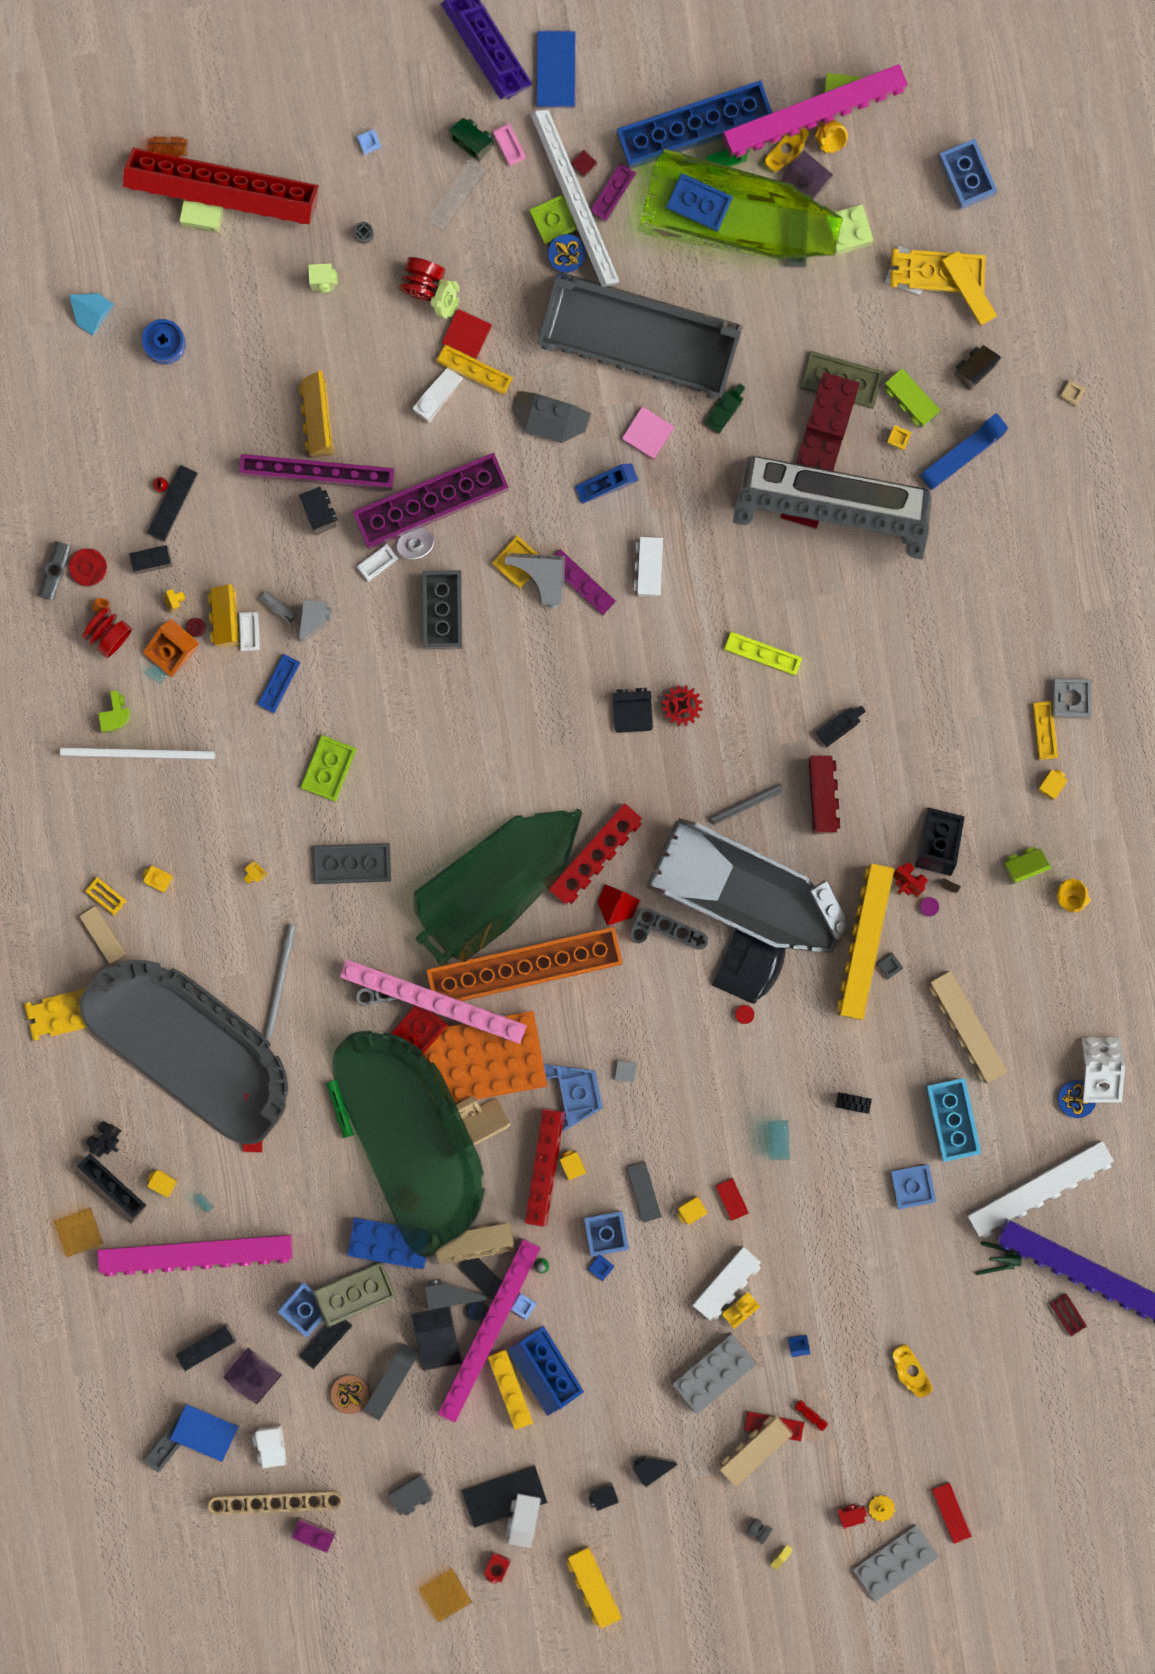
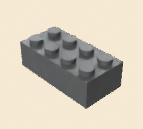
(442, 610)

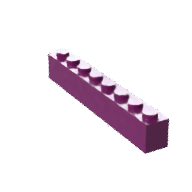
(317, 472)

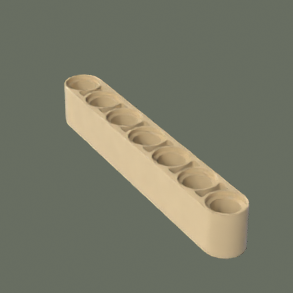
(266, 1506)

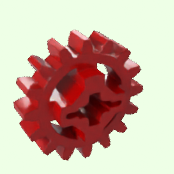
(674, 700)

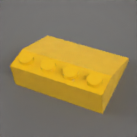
(317, 415)

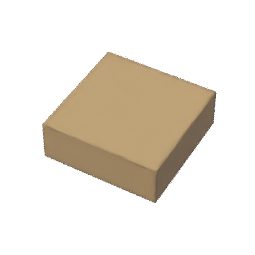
(1072, 392)

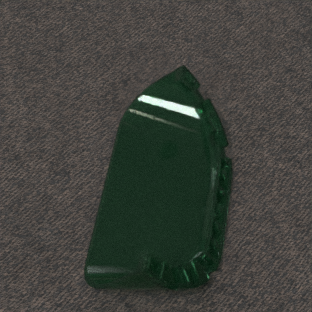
(411, 1137)

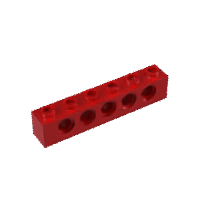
(624, 814)
(545, 1167)

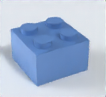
(606, 1233)
(301, 1310)

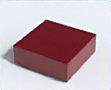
(584, 163)

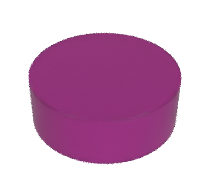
(929, 906)

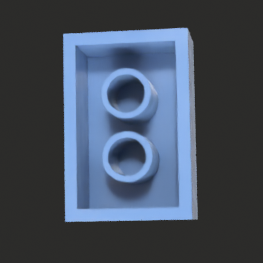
(967, 174)

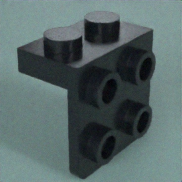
(632, 710)

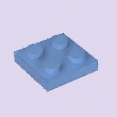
(913, 1186)

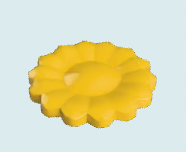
(881, 1508)

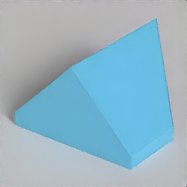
(90, 310)

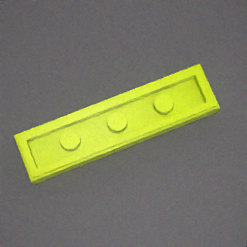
(763, 653)

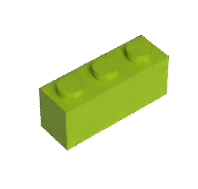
(911, 398)

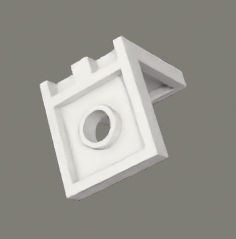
(1102, 1068)

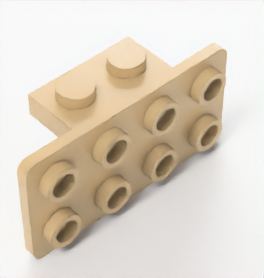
(482, 1120)

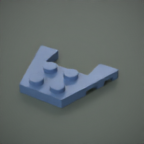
(579, 1092)

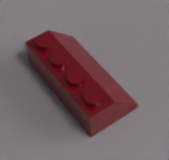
(823, 794)

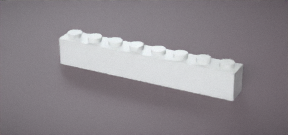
(1041, 1188)

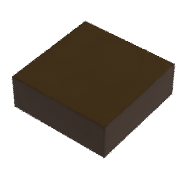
(949, 885)

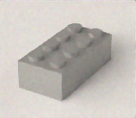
(714, 1373)

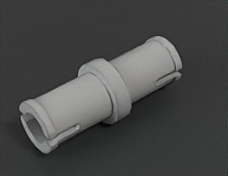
(278, 607)

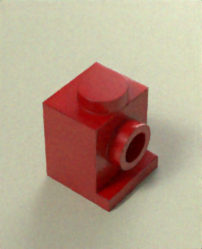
(852, 1515)

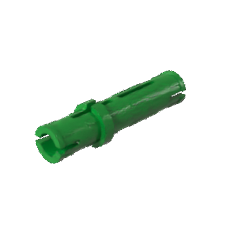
(346, 1129)

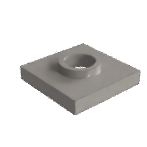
(1081, 688)

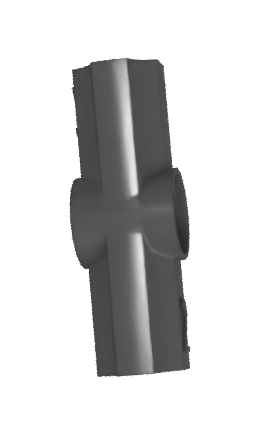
(51, 583)

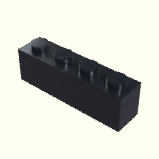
(110, 1188)

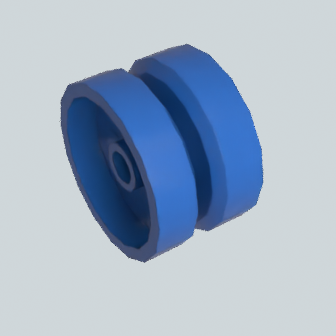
(164, 330)

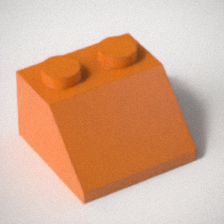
(171, 647)

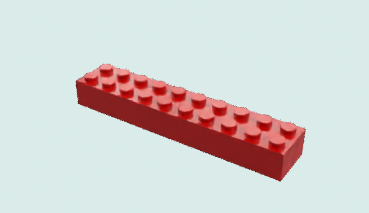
(220, 186)

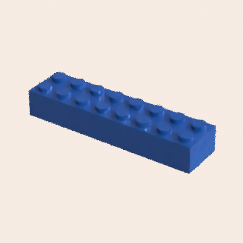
(692, 124)

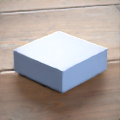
(369, 141)
(523, 1306)

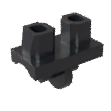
(106, 1142)

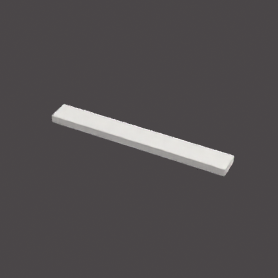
(136, 753)

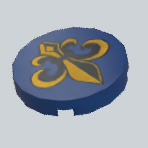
(566, 253)
(1071, 1100)

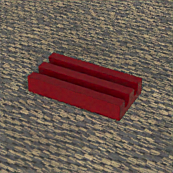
(1077, 1328)

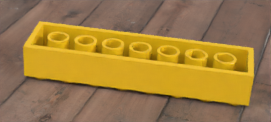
(866, 941)

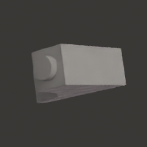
(547, 573)

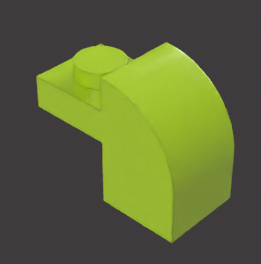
(118, 717)

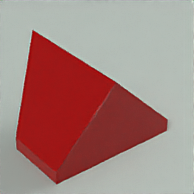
(616, 905)

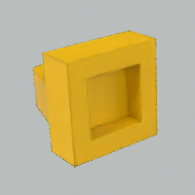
(899, 437)
(172, 600)
(255, 872)

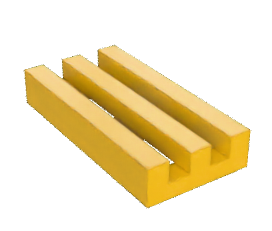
(118, 906)

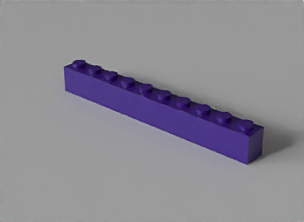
(1077, 1268)

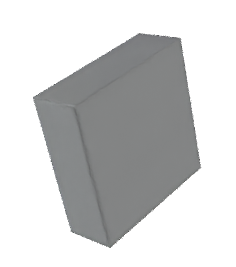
(625, 1071)

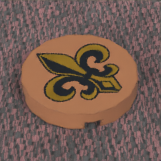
(350, 1394)

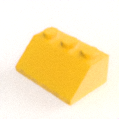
(224, 616)

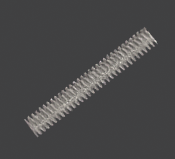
(751, 801)

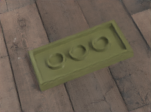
(868, 377)
(354, 1294)

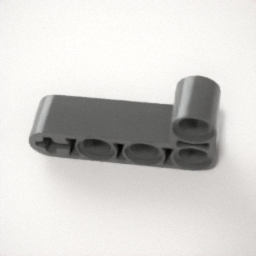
(671, 932)
(391, 1381)

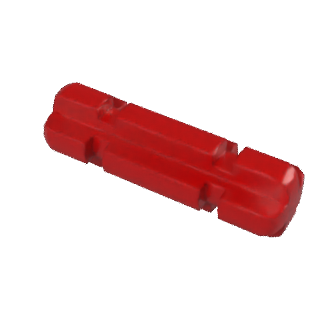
(812, 1416)

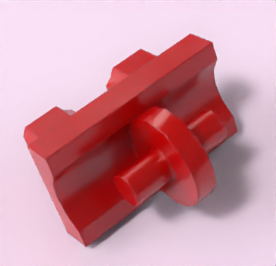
(907, 882)

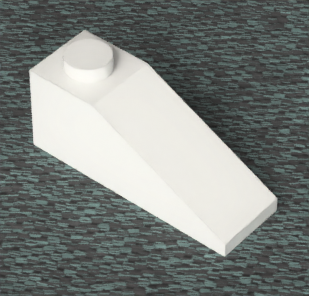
(437, 395)

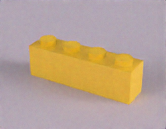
(510, 1389)
(594, 1587)

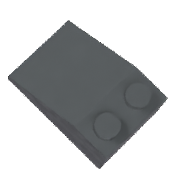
(446, 1294)

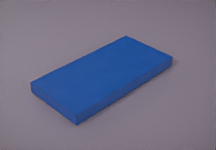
(556, 69)

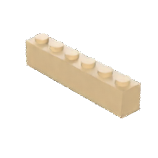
(968, 1027)

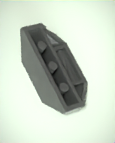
(549, 417)

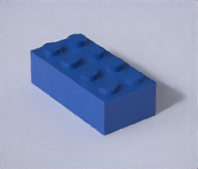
(382, 1243)

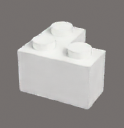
(271, 1446)
(522, 1526)

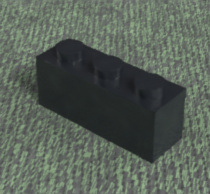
(206, 1347)

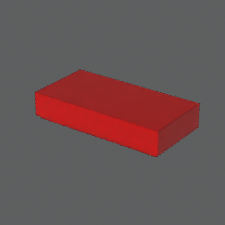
(732, 1199)

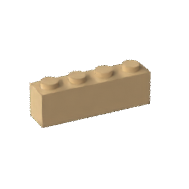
(478, 1243)
(755, 1450)

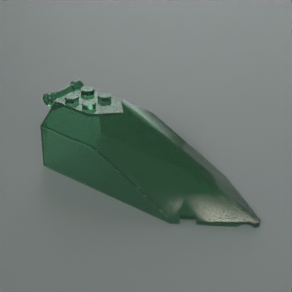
(493, 883)

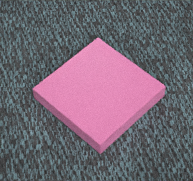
(648, 433)

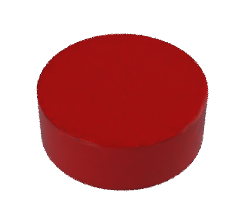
(744, 1014)

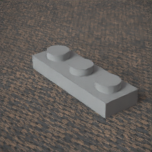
(830, 910)

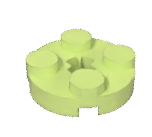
(445, 300)

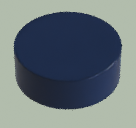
(476, 1311)

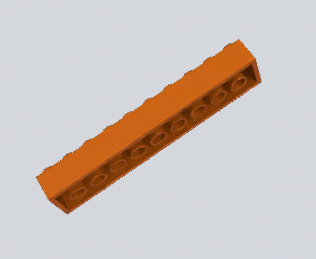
(527, 966)

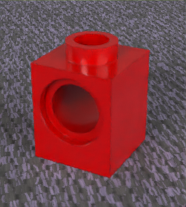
(498, 1559)

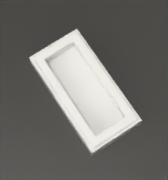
(377, 562)
(249, 631)

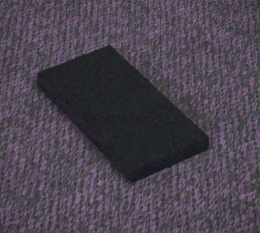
(494, 1498)

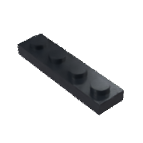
(172, 503)

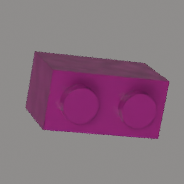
(313, 1535)

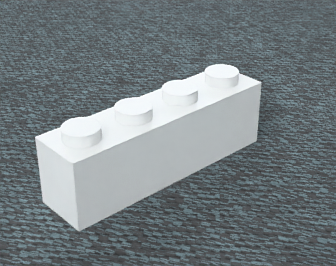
(727, 1283)

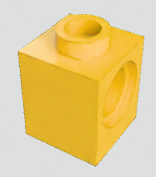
(1053, 784)
(572, 1164)
(161, 1183)
(691, 1211)

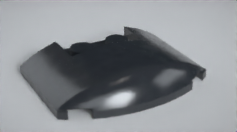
(749, 967)

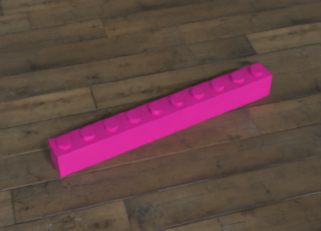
(815, 110)
(195, 1254)
(489, 1330)

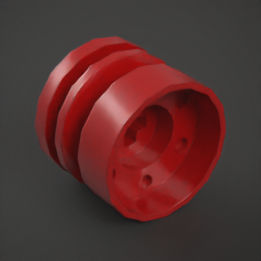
(422, 276)
(110, 635)

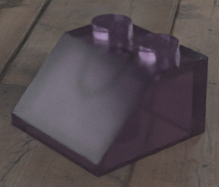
(807, 175)
(252, 1376)

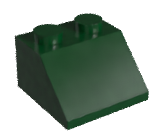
(471, 139)

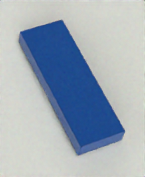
(278, 683)

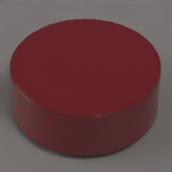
(195, 627)

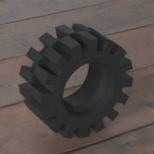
(853, 1103)

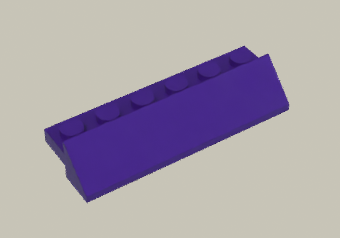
(487, 47)

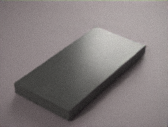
(352, 863)

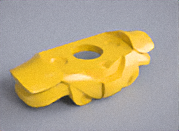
(778, 159)
(918, 1384)

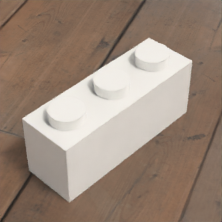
(649, 567)

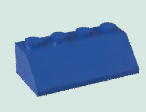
(545, 1371)

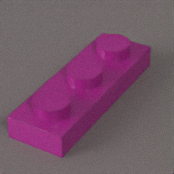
(613, 192)

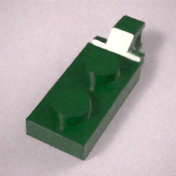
(725, 409)

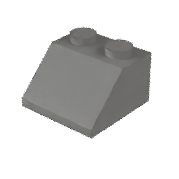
(314, 618)

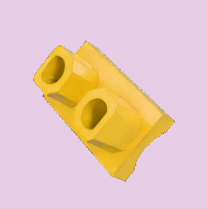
(741, 1310)

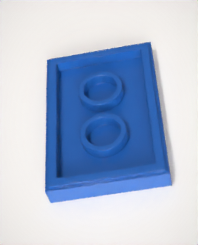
(699, 202)
(203, 1432)

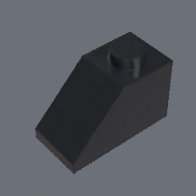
(652, 1468)

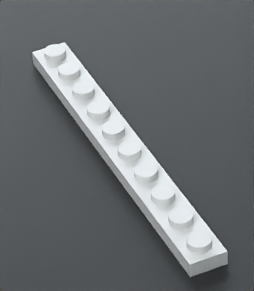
(575, 198)

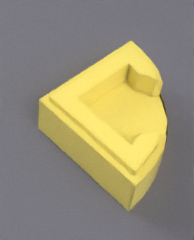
(781, 1557)

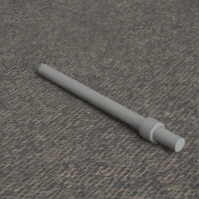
(288, 943)

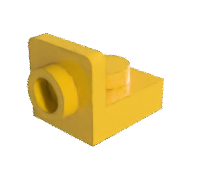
(157, 878)

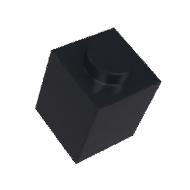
(603, 1497)

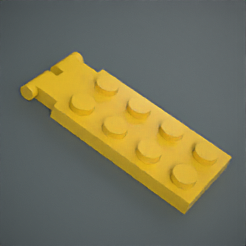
(926, 272)
(56, 1015)

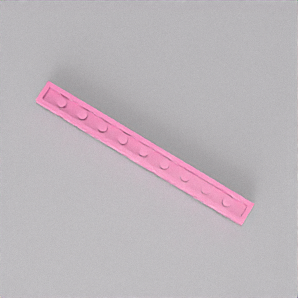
(433, 1001)

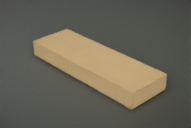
(103, 935)

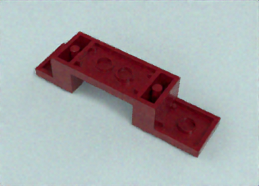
(825, 429)

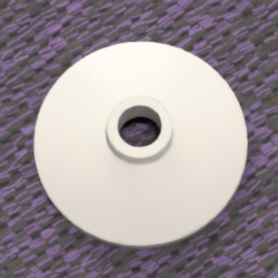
(415, 544)

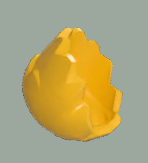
(831, 136)
(1073, 895)

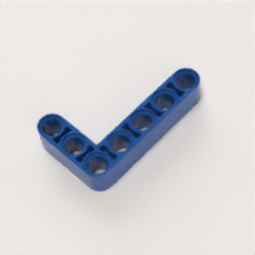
(967, 450)

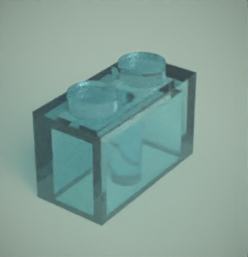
(778, 1140)

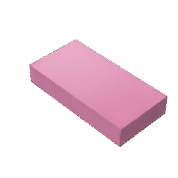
(509, 145)

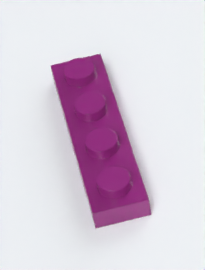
(586, 585)

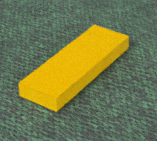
(1045, 730)

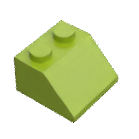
(1026, 865)

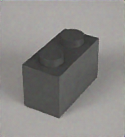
(411, 1494)

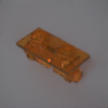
(176, 147)

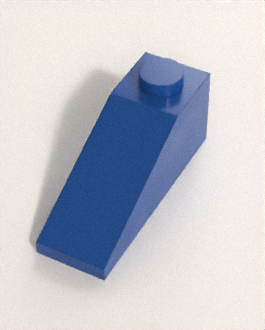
(607, 482)

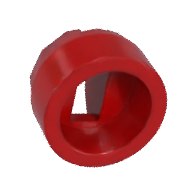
(164, 484)

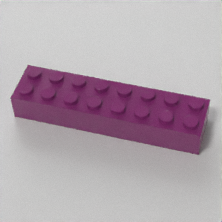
(431, 501)

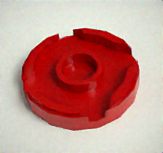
(87, 567)

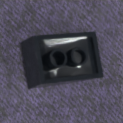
(939, 841)
(436, 1338)

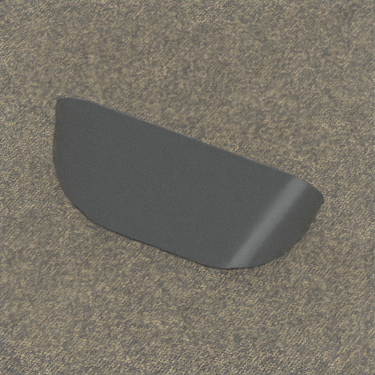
(189, 1046)

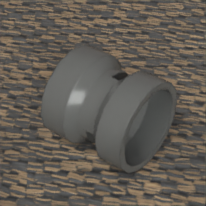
(363, 236)
(762, 1534)

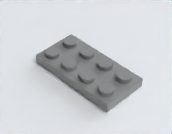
(895, 1563)

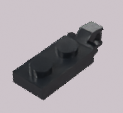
(840, 725)

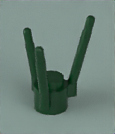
(1010, 1259)

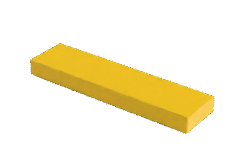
(969, 288)
(474, 369)

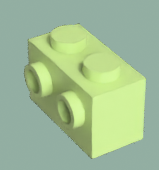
(322, 277)

